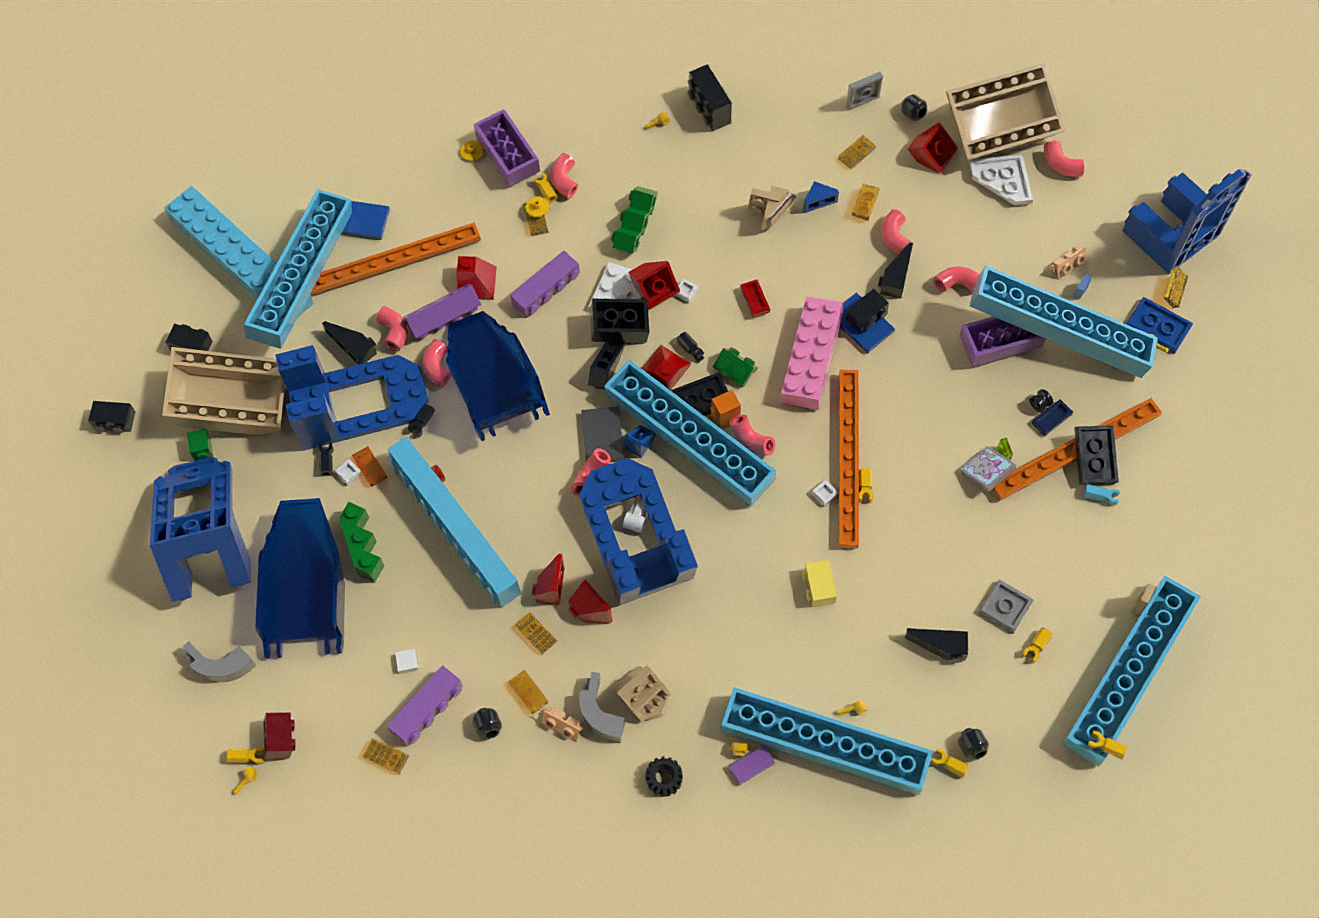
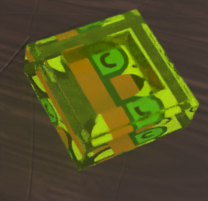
(1005, 449)

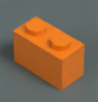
(724, 409)

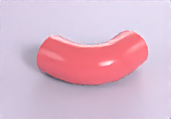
(1061, 163)
(560, 178)
(890, 231)
(954, 276)
(396, 325)
(432, 363)
(749, 438)
(597, 459)

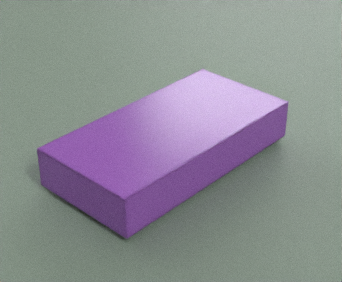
(751, 765)

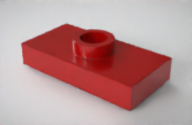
(755, 298)

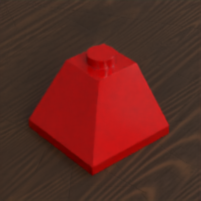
(933, 148)
(478, 274)
(654, 282)
(666, 367)
(550, 582)
(589, 605)

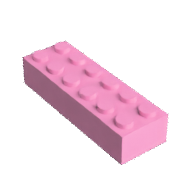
(812, 353)

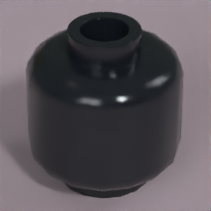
(914, 107)
(487, 723)
(973, 743)

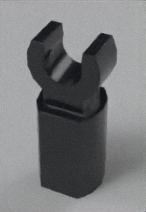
(690, 346)
(422, 419)
(326, 460)

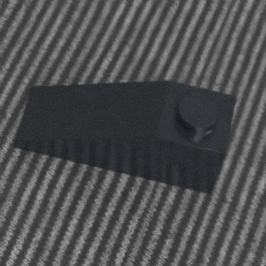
(895, 274)
(353, 343)
(605, 364)
(943, 643)

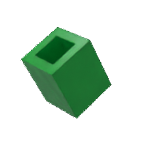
(199, 444)

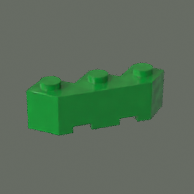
(634, 219)
(360, 542)

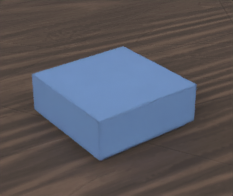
(1082, 287)

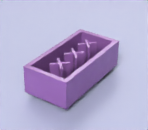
(506, 147)
(996, 339)

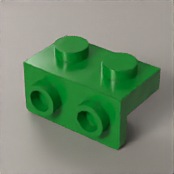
(735, 366)

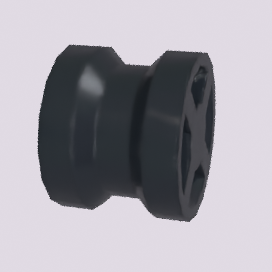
(1041, 400)

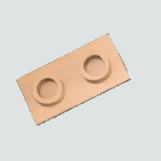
(1073, 259)
(554, 719)

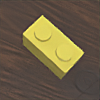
(820, 583)

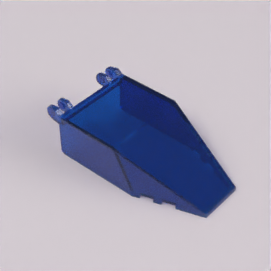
(491, 373)
(300, 580)

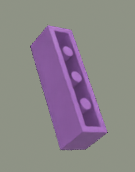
(545, 284)
(442, 311)
(425, 705)

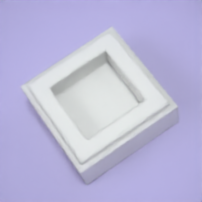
(687, 290)
(348, 472)
(825, 493)
(407, 660)

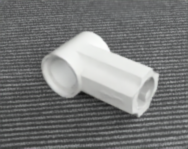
(636, 517)

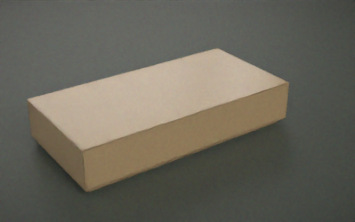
(1143, 599)

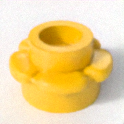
(739, 748)

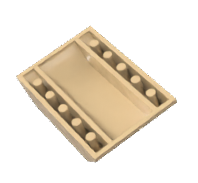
(1005, 112)
(223, 392)

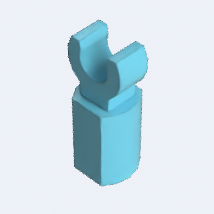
(1101, 494)

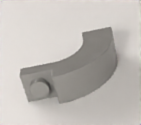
(222, 670)
(600, 723)

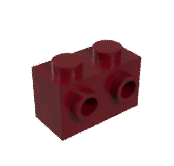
(278, 735)

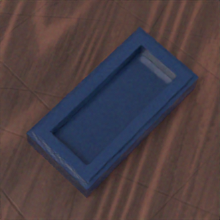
(1052, 417)

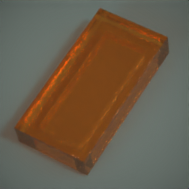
(369, 466)

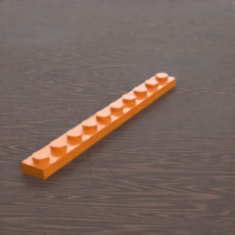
(396, 257)
(1066, 453)
(848, 458)

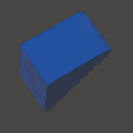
(820, 196)
(639, 440)

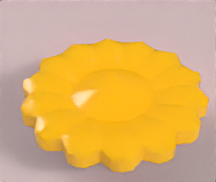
(471, 151)
(537, 206)

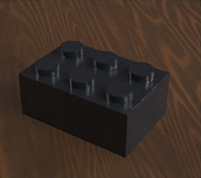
(709, 97)
(619, 320)

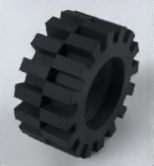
(657, 765)

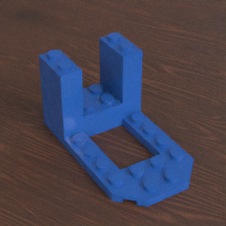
(1200, 212)
(311, 404)
(196, 533)
(651, 569)

